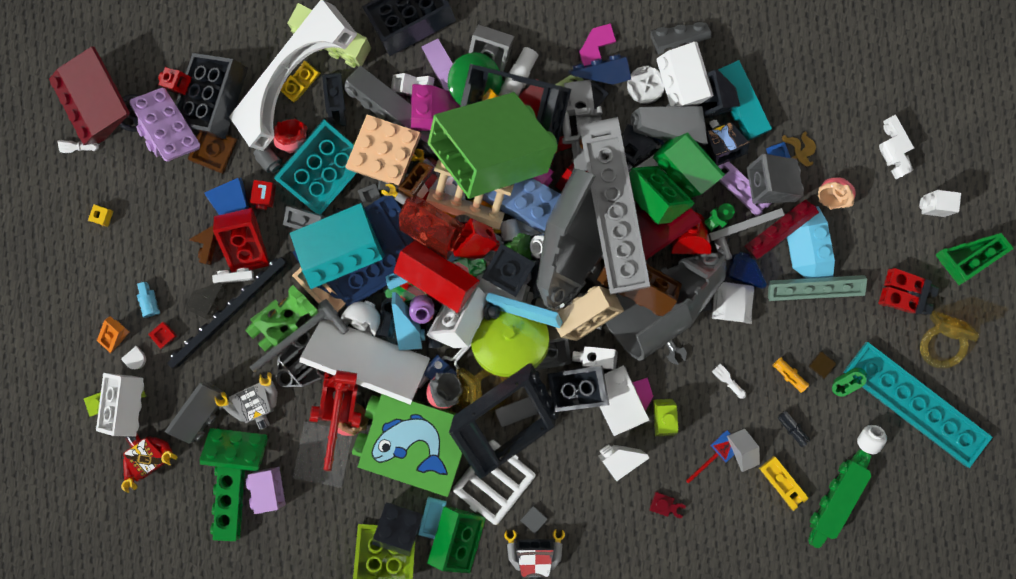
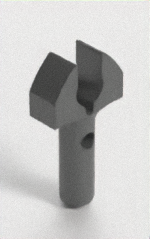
(672, 347)

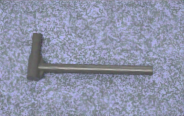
(325, 310)

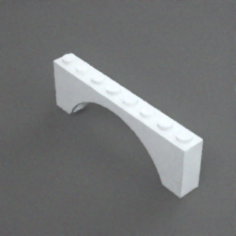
(320, 30)

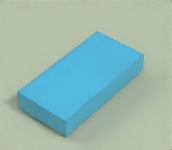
(431, 517)

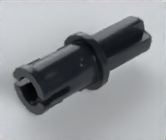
(793, 428)

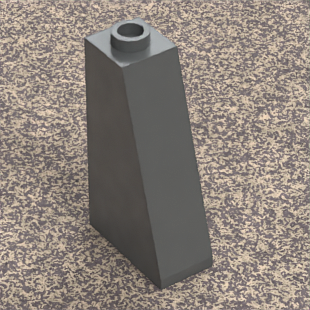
(670, 122)

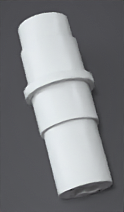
(521, 68)

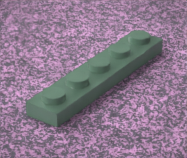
(817, 288)

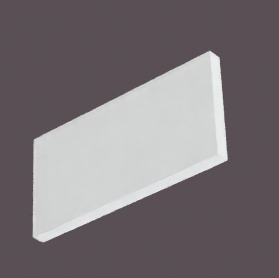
(376, 361)

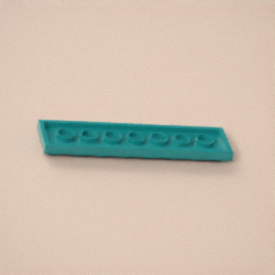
(920, 406)

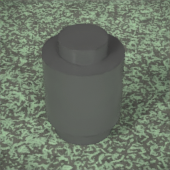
(268, 159)

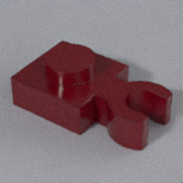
(664, 505)

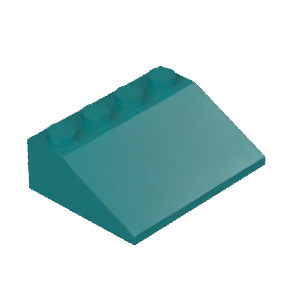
(318, 168)
(336, 246)

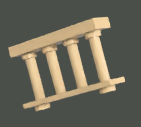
(458, 206)

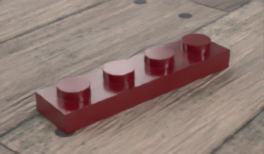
(781, 229)

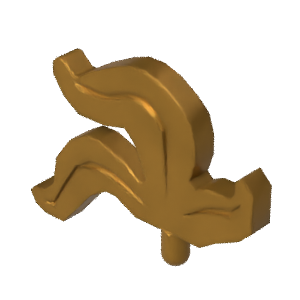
(808, 150)

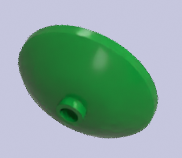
(459, 71)

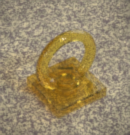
(951, 328)
(472, 387)

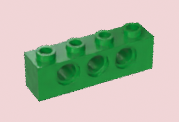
(219, 529)

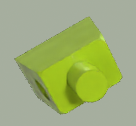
(665, 417)

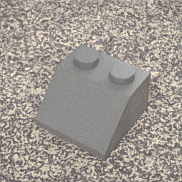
(493, 44)

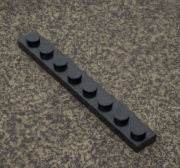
(222, 317)

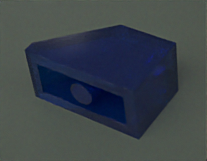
(746, 270)

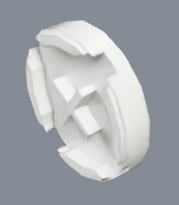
(645, 85)

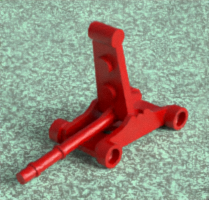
(336, 409)

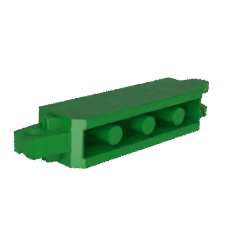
(840, 500)

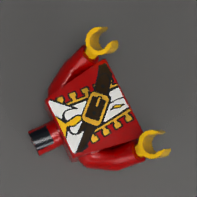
(144, 458)

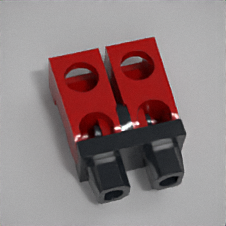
(911, 292)

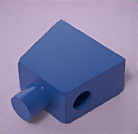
(228, 197)

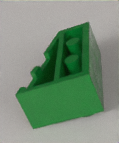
(971, 258)

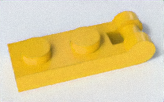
(783, 482)

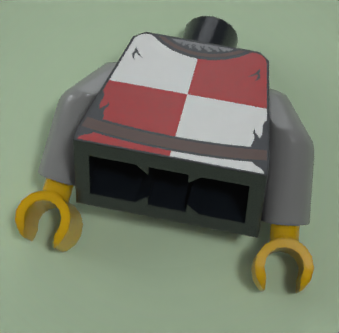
(535, 556)

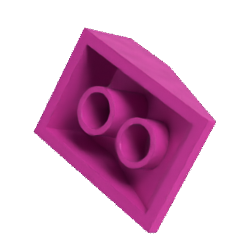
(426, 102)

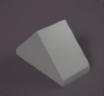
(744, 449)

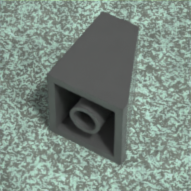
(775, 179)

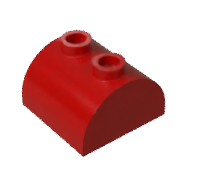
(693, 241)

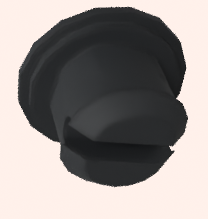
(491, 312)

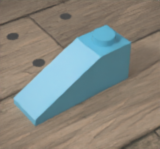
(407, 331)

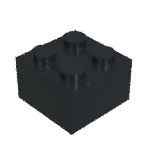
(397, 529)

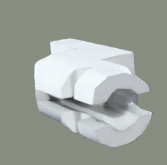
(896, 147)

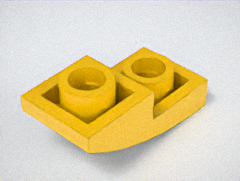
(300, 81)

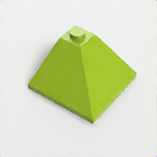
(378, 562)

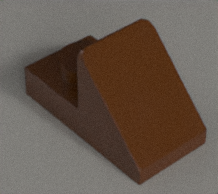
(209, 242)

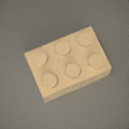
(588, 313)

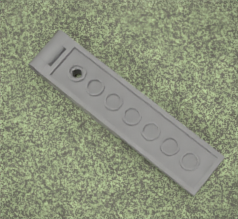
(614, 206)

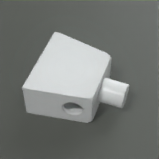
(605, 357)

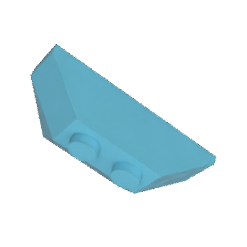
(812, 248)

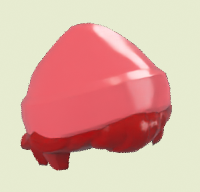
(289, 135)

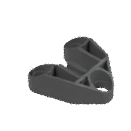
(286, 356)

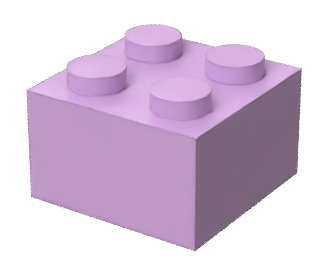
(265, 490)

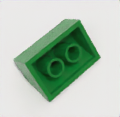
(688, 165)
(658, 194)
(456, 540)

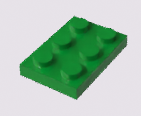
(233, 449)

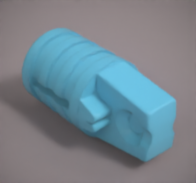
(147, 300)

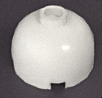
(362, 316)

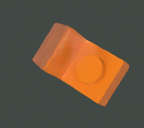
(111, 334)

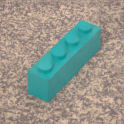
(750, 113)

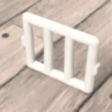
(506, 504)

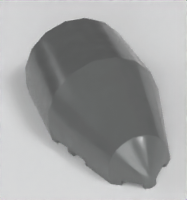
(569, 243)
(644, 332)

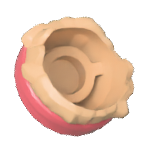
(836, 193)

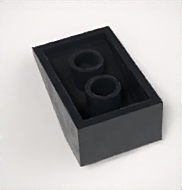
(578, 388)

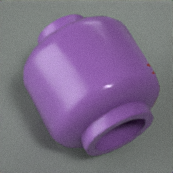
(421, 309)

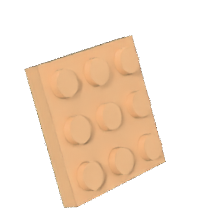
(383, 150)

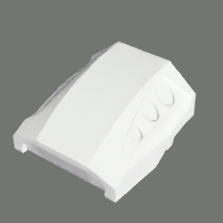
(733, 302)

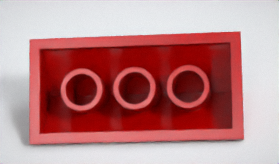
(435, 275)

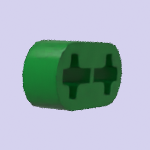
(847, 379)

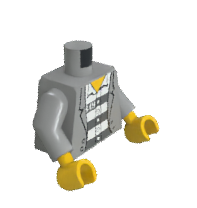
(252, 402)

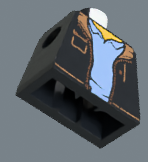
(725, 142)

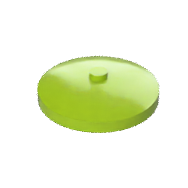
(509, 344)

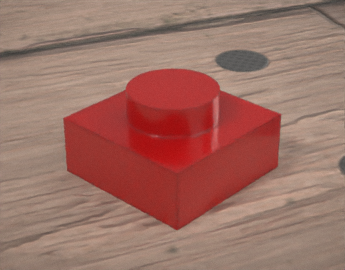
(162, 335)

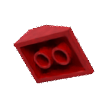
(240, 240)

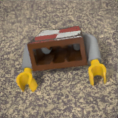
(418, 182)

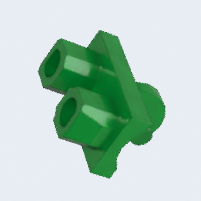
(720, 216)

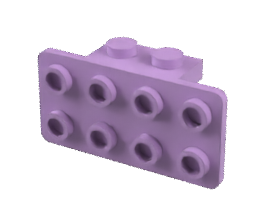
(163, 125)

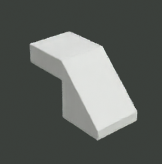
(403, 83)

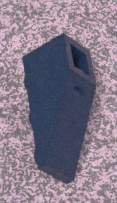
(608, 71)

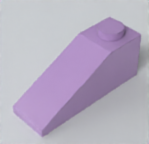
(439, 61)

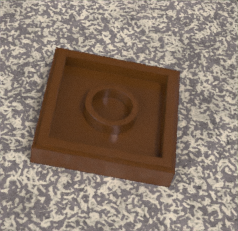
(213, 152)

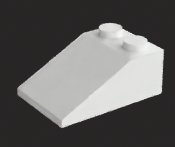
(625, 405)

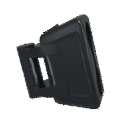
(637, 145)

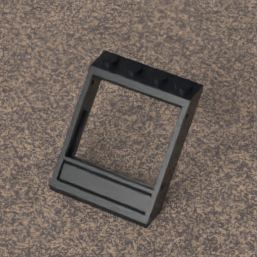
(552, 104)
(472, 440)

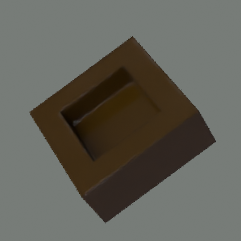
(822, 365)

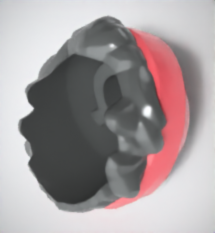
(444, 391)

